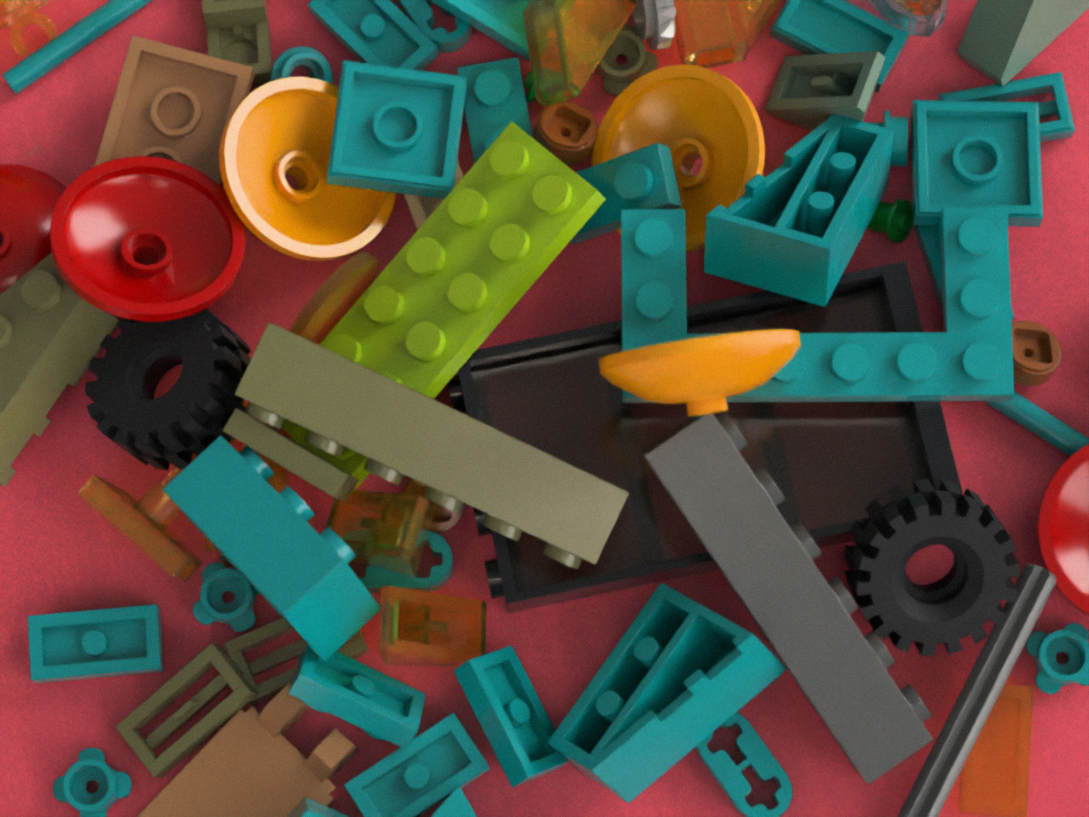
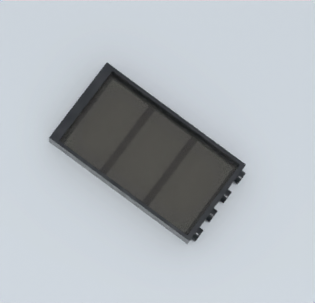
(819, 454)

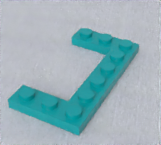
(960, 364)

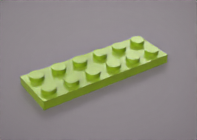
(461, 272)

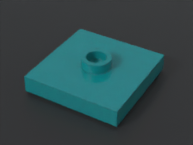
(396, 130)
(976, 159)

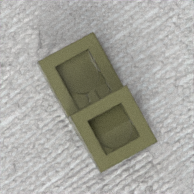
(240, 34)

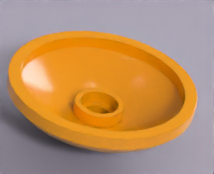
(696, 117)
(290, 132)
(701, 368)

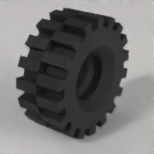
(191, 411)
(951, 605)

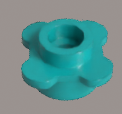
(211, 605)
(1045, 647)
(92, 767)

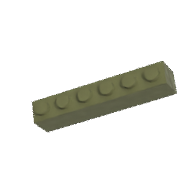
(432, 444)

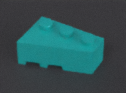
(806, 216)
(273, 544)
(662, 693)

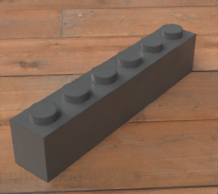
(788, 595)

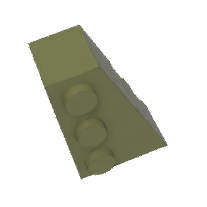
(44, 345)

